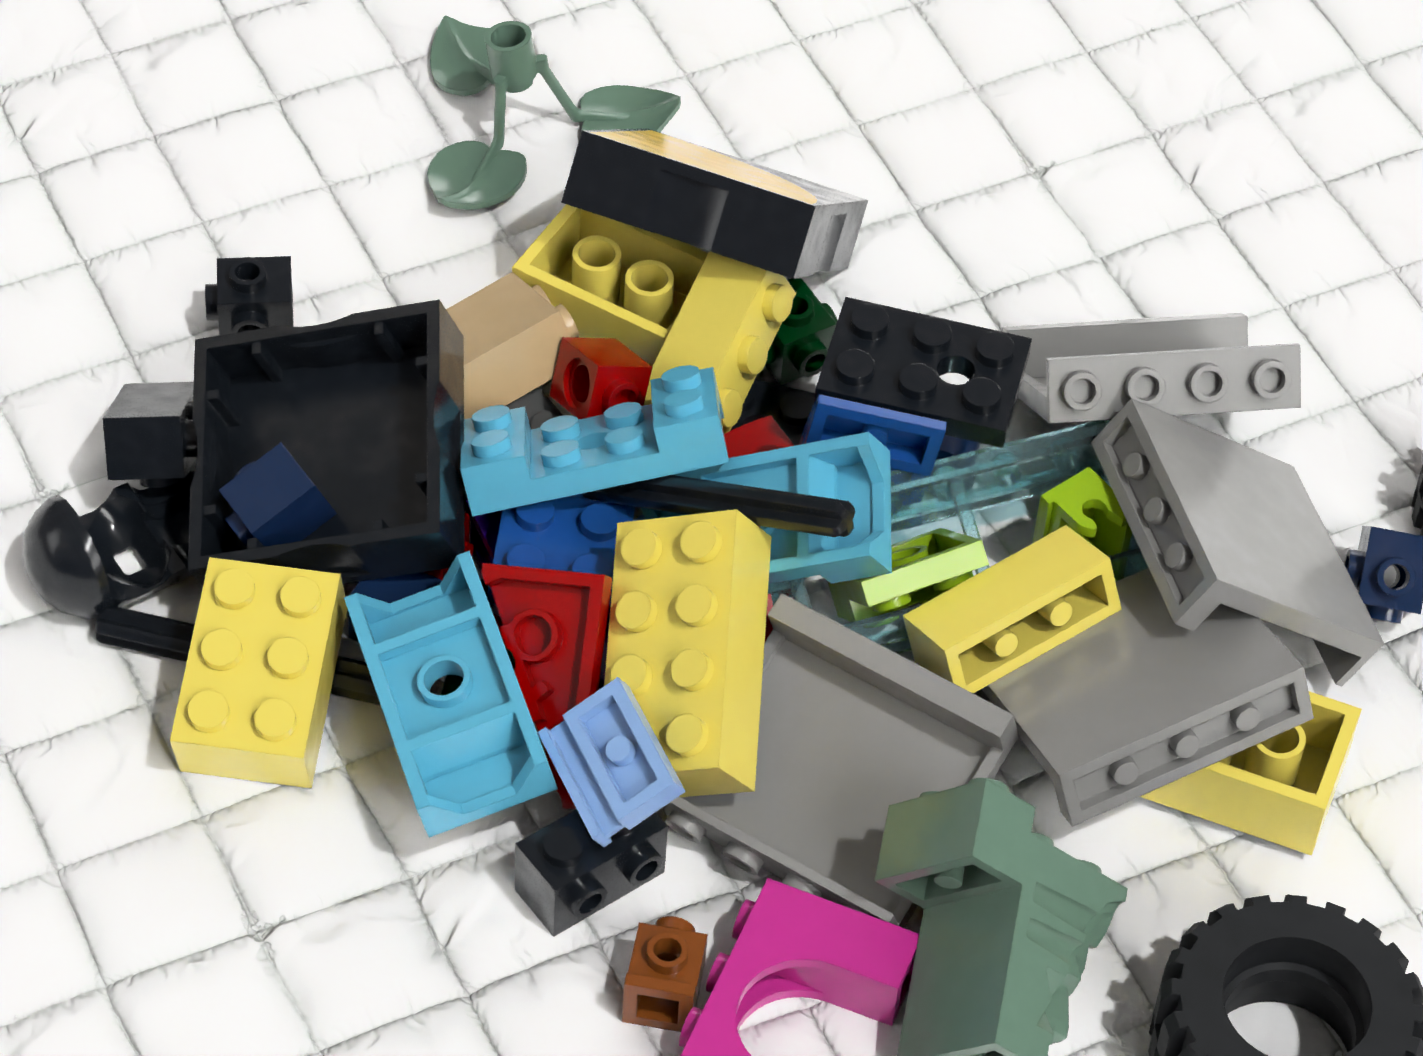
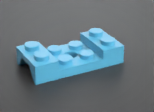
(517, 466)
(836, 468)
(459, 749)

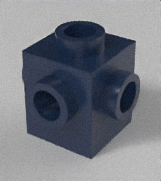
(1367, 565)

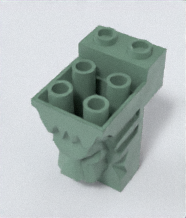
(998, 924)

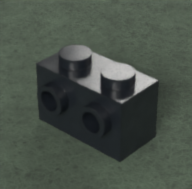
(151, 433)
(572, 876)

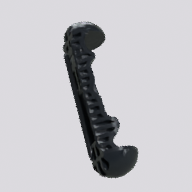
(73, 555)

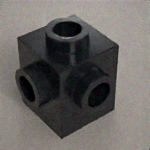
(251, 294)

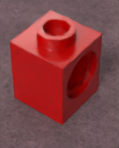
(597, 375)

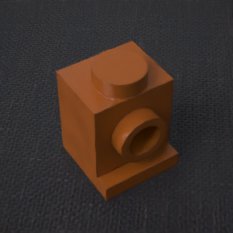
(664, 974)

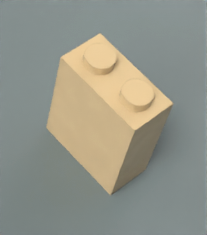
(508, 341)

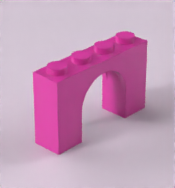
(800, 948)

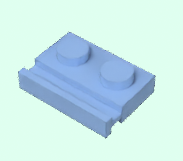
(611, 762)

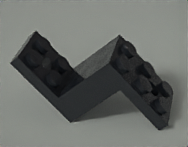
(896, 364)

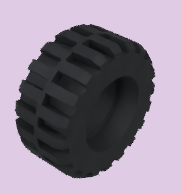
(1290, 957)

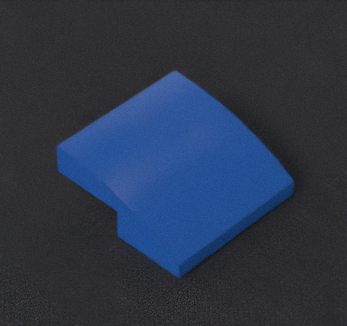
(910, 438)

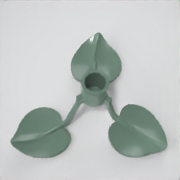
(472, 57)

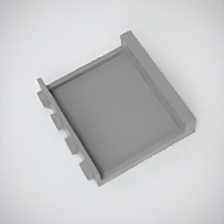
(1164, 362)
(1233, 533)
(1149, 699)
(836, 746)

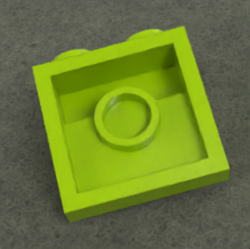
(920, 571)

